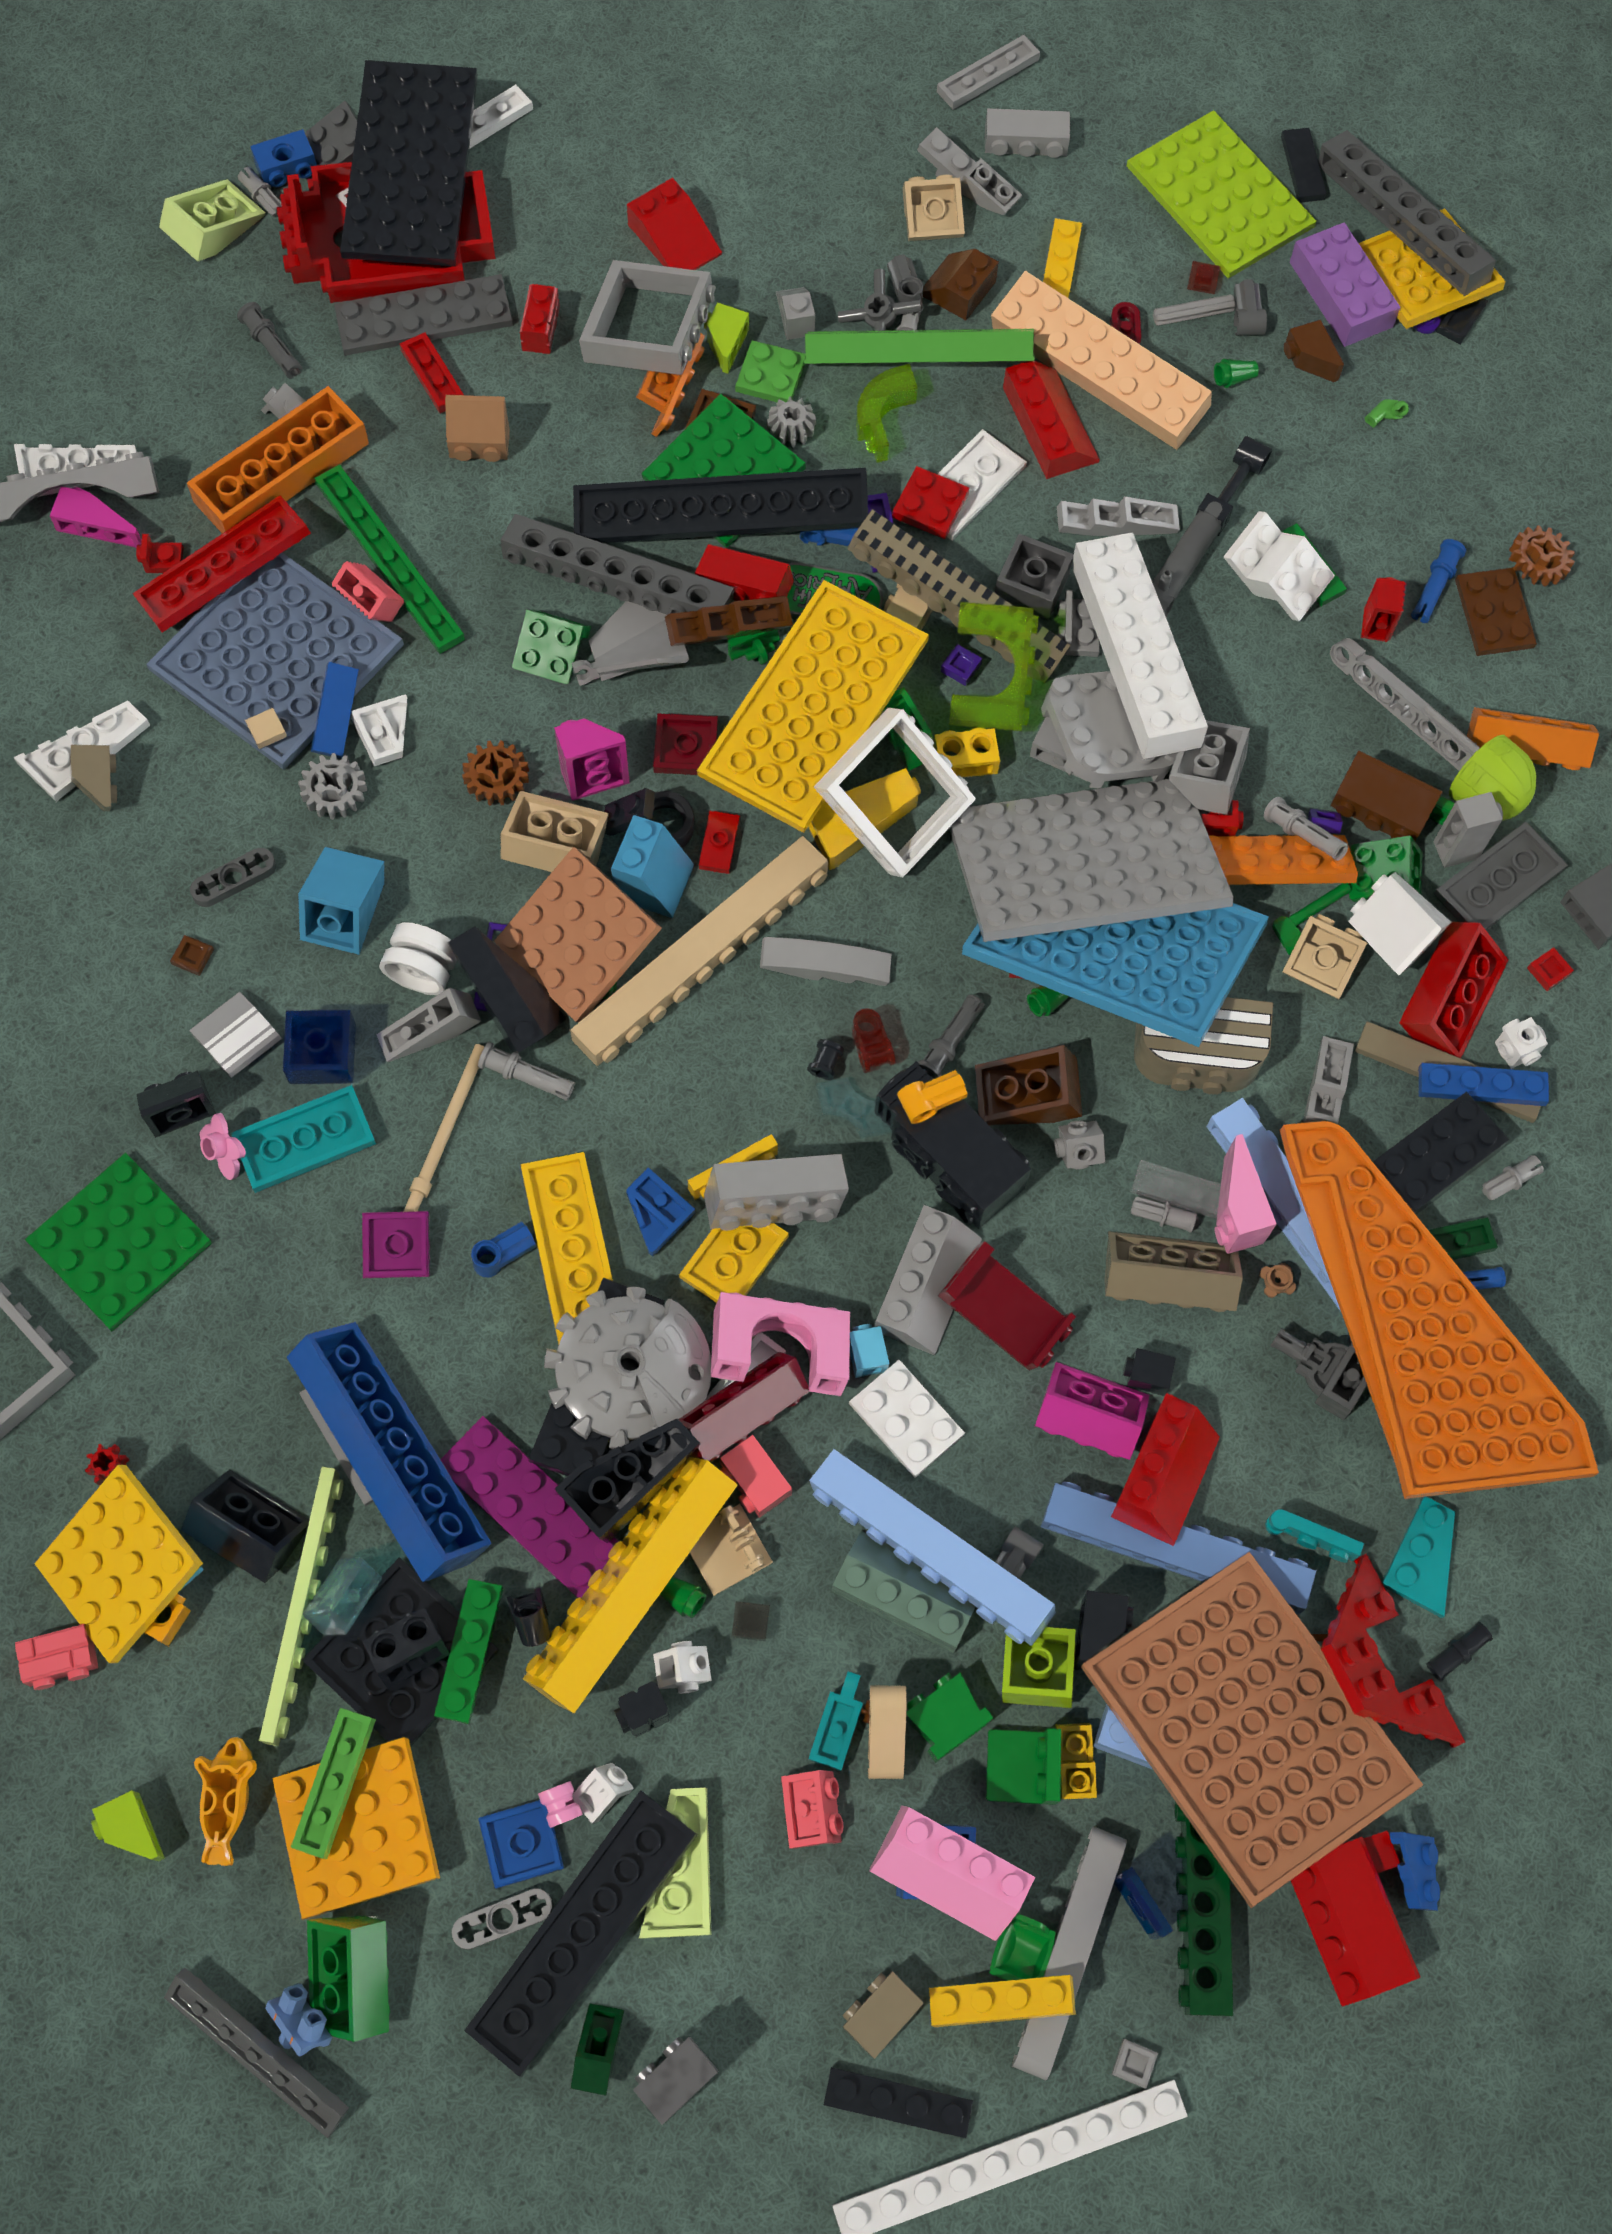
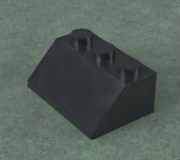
(245, 1525)

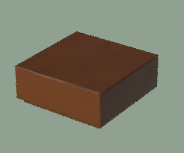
(192, 955)

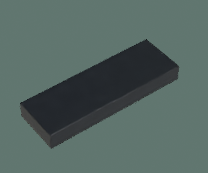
(1303, 165)

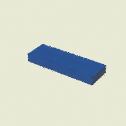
(334, 710)

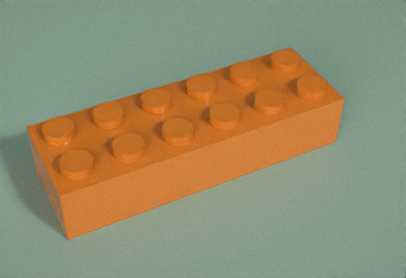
(279, 460)

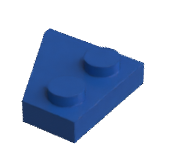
(657, 1210)
(1419, 1870)

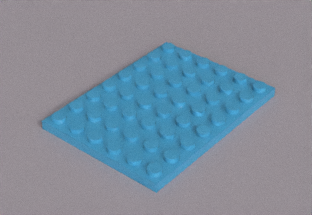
(1149, 970)

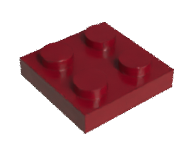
(683, 742)

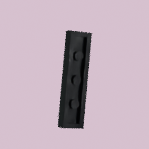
(898, 2102)

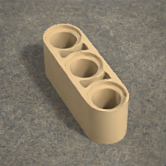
(887, 1732)

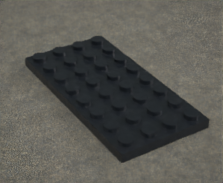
(409, 163)

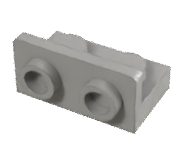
(1077, 627)

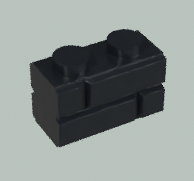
(642, 1710)

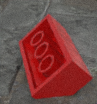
(1048, 418)
(1454, 988)
(1167, 1471)
(1354, 1924)

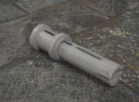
(1295, 823)
(513, 1067)

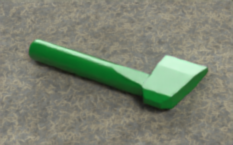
(1286, 927)

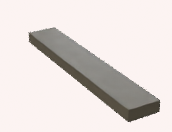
(1409, 1054)

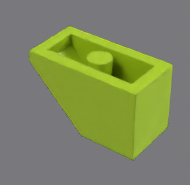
(726, 333)
(127, 1826)

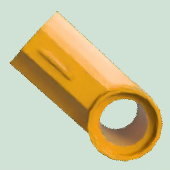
(924, 1099)

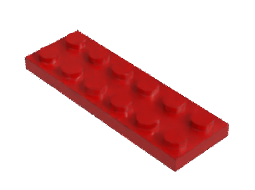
(221, 563)

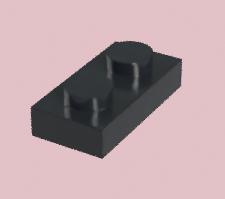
(622, 810)

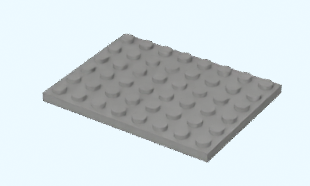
(1087, 860)

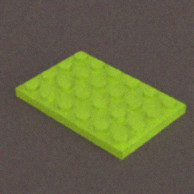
(1221, 194)

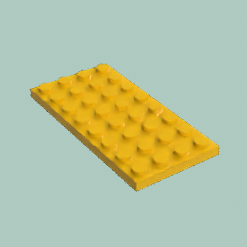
(812, 704)

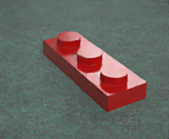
(430, 369)

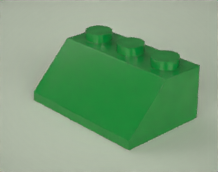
(349, 1975)

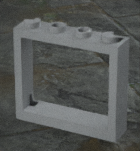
(640, 355)
(49, 1383)

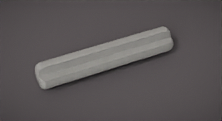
(1194, 309)

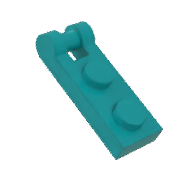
(1314, 1535)

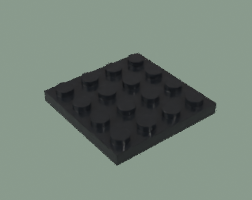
(347, 1668)

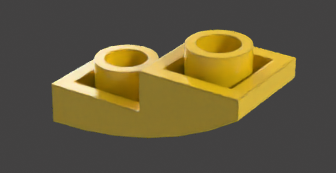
(1077, 1762)

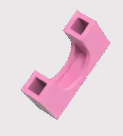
(819, 1329)

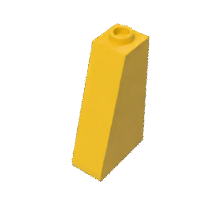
(880, 800)

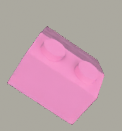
(1243, 1208)

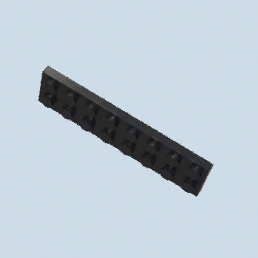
(580, 1933)

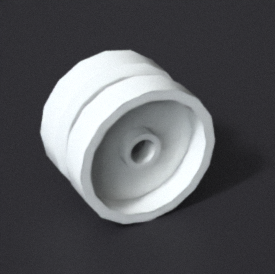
(418, 959)

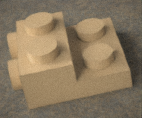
(933, 208)
(1325, 956)

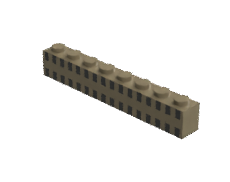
(942, 585)

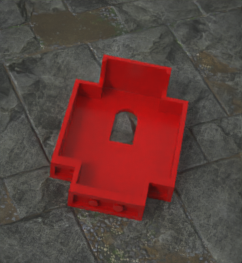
(317, 215)

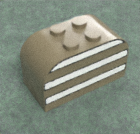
(1222, 1062)

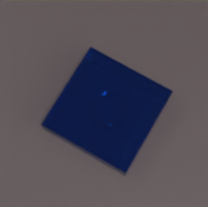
(1142, 1904)

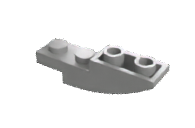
(977, 179)

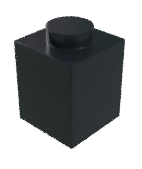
(1149, 1371)

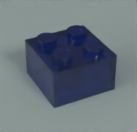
(319, 1047)

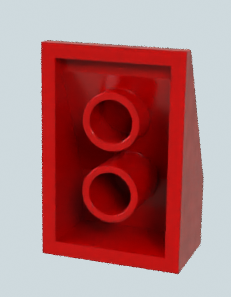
(672, 227)

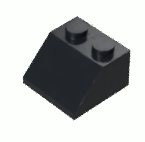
(175, 1103)
(1101, 1624)

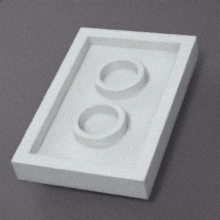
(906, 1418)

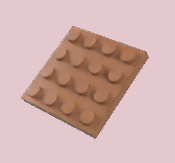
(577, 934)

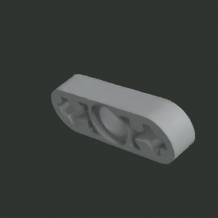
(473, 1919)

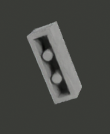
(1027, 132)
(1468, 829)

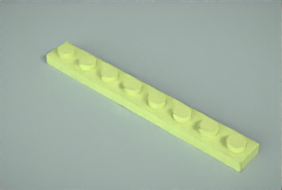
(306, 1586)

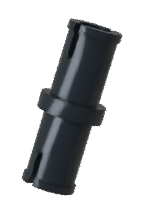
(1459, 1651)

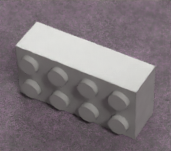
(775, 1191)

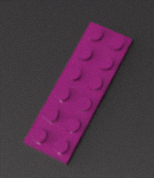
(526, 1505)

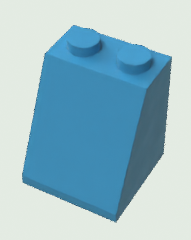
(651, 867)
(340, 900)

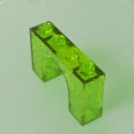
(1014, 629)

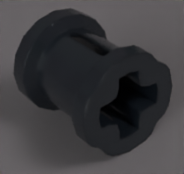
(825, 1059)

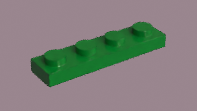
(468, 1651)

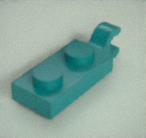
(837, 1725)

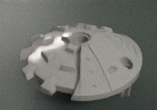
(622, 1403)

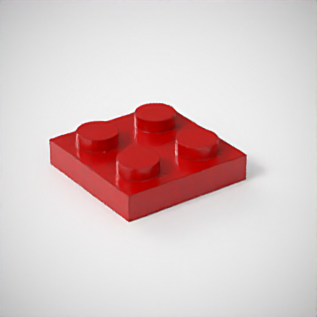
(930, 502)

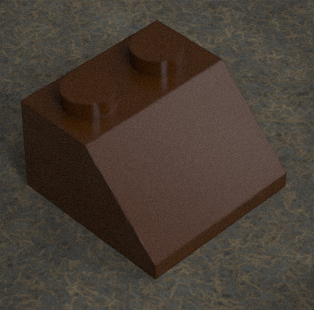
(962, 282)

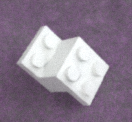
(1279, 566)

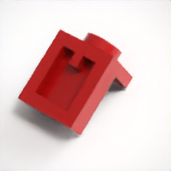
(158, 556)
(1224, 825)

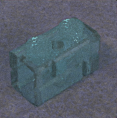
(342, 1596)

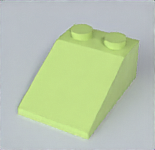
(208, 218)

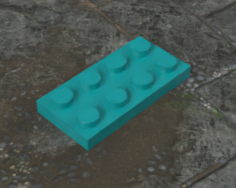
(304, 1138)

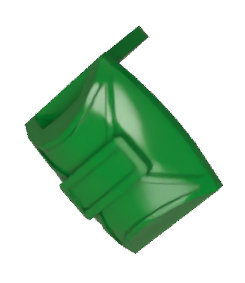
(1023, 1950)

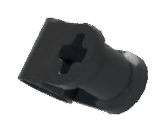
(530, 1617)

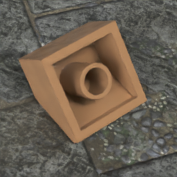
(477, 427)

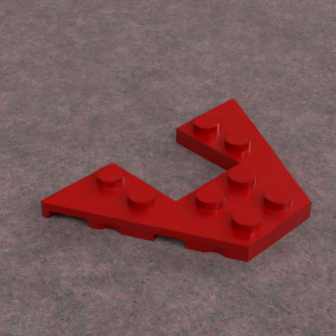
(1362, 1673)

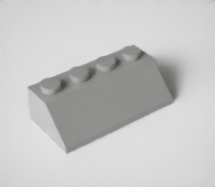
(932, 1257)

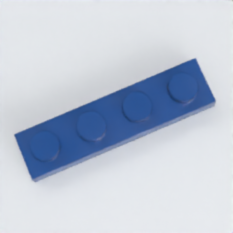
(1484, 1084)

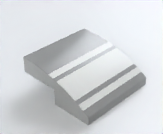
(235, 1034)

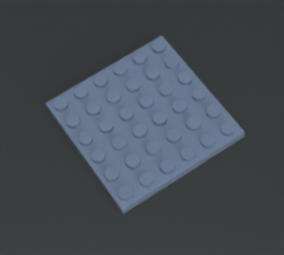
(270, 649)

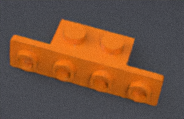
(665, 391)

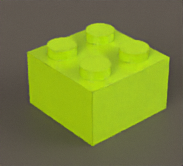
(1042, 1671)

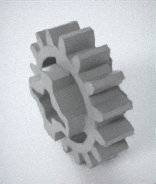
(329, 797)

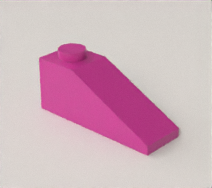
(87, 516)

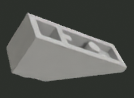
(429, 1024)

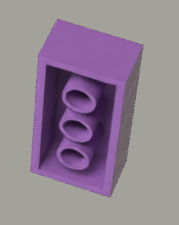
(1344, 284)

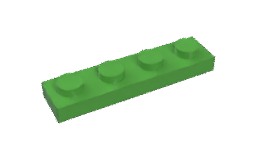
(333, 1783)

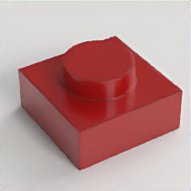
(1550, 969)

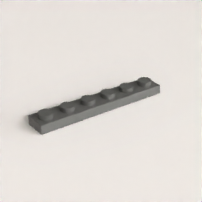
(256, 2052)

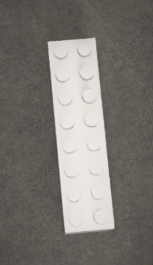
(1138, 646)

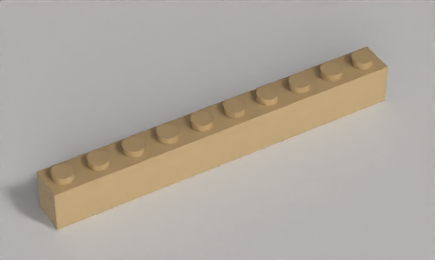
(700, 951)

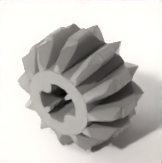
(791, 421)

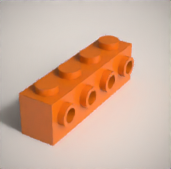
(1539, 737)

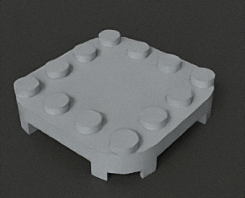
(1097, 731)

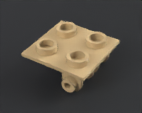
(729, 1550)

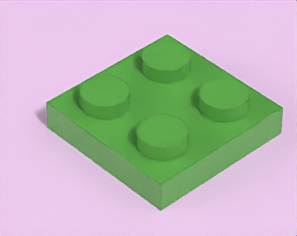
(770, 372)

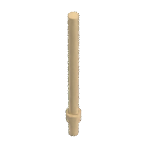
(421, 1185)

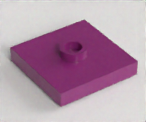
(396, 1244)

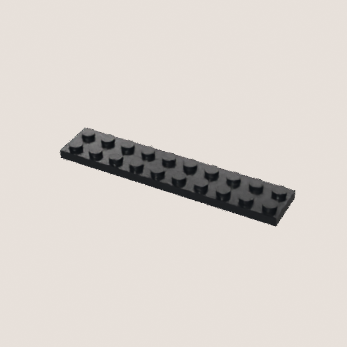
(721, 505)

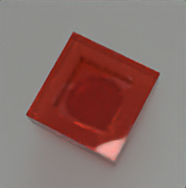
(1203, 277)

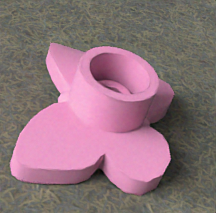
(218, 1145)

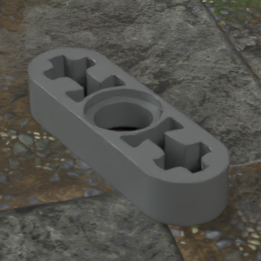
(221, 872)

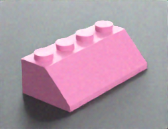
(951, 1873)

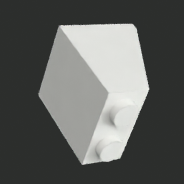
(1397, 922)

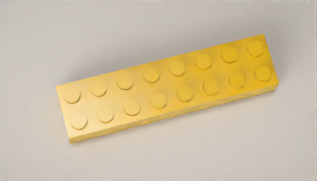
(628, 1583)

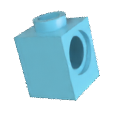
(868, 1350)

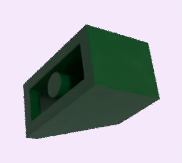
(597, 2049)

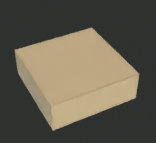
(266, 728)

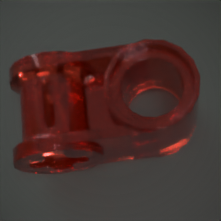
(872, 1046)

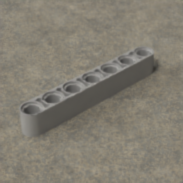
(1073, 1945)

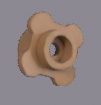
(1280, 1271)

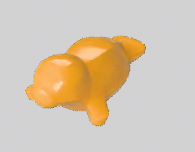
(224, 1798)

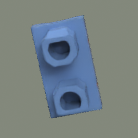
(299, 2023)

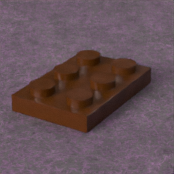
(1495, 611)

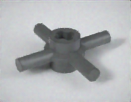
(879, 308)

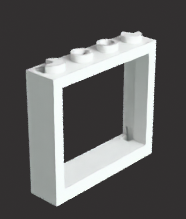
(939, 766)

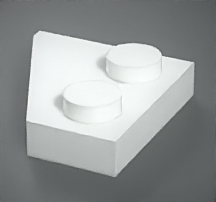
(382, 728)

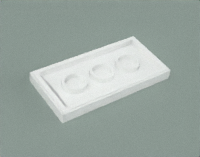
(986, 469)

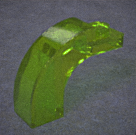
(882, 394)

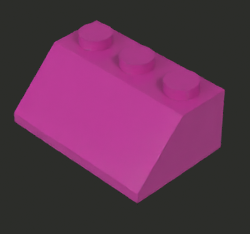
(591, 758)
(1092, 1411)

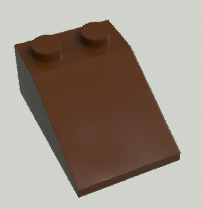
(1029, 1088)

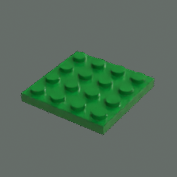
(723, 444)
(118, 1241)

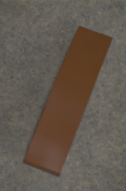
(728, 621)

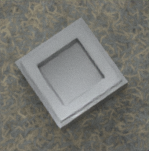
(1134, 2063)

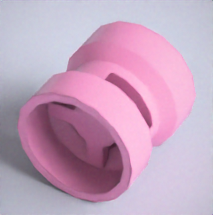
(560, 1804)

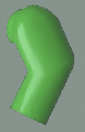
(1387, 410)

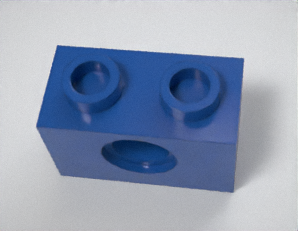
(283, 157)

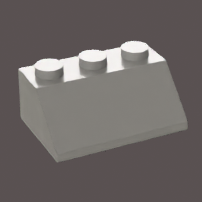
(1211, 773)

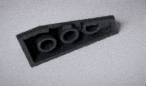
(508, 991)
(620, 1483)

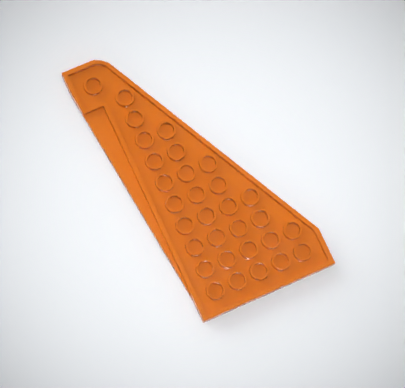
(1440, 1365)

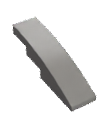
(1116, 518)
(825, 959)
(1329, 1081)

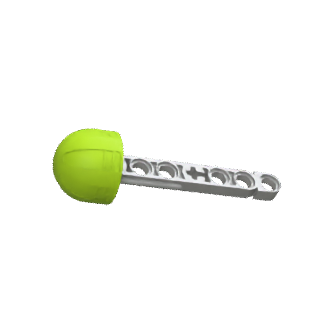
(1493, 768)

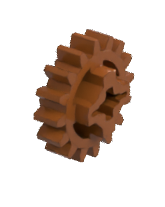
(1541, 556)
(480, 772)

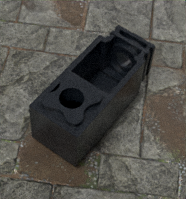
(957, 1150)

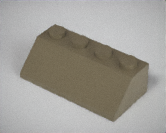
(1172, 1272)

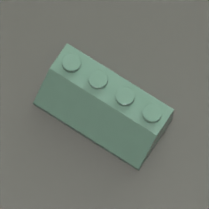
(901, 1594)

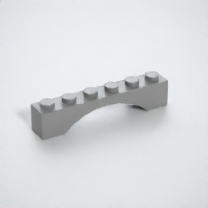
(129, 477)

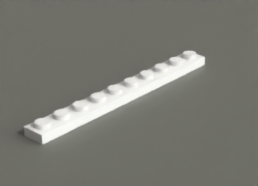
(1010, 2160)

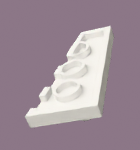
(44, 457)
(51, 762)

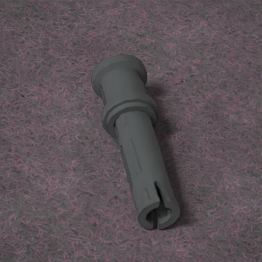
(263, 331)
(943, 1048)

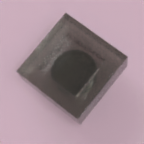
(750, 1621)

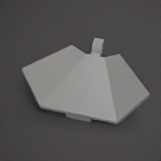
(629, 642)

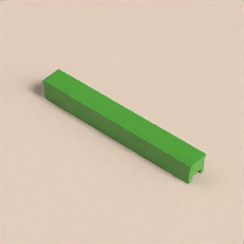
(919, 346)

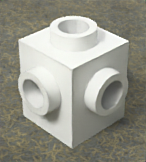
(1521, 1042)
(682, 1667)

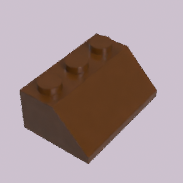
(1385, 798)

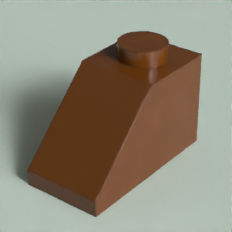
(1314, 351)

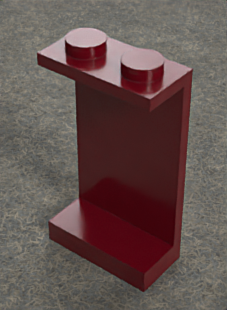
(1006, 1309)

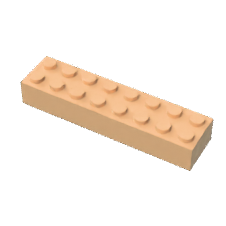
(1104, 361)

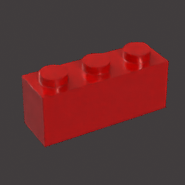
(748, 574)

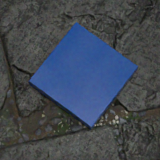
(520, 1844)

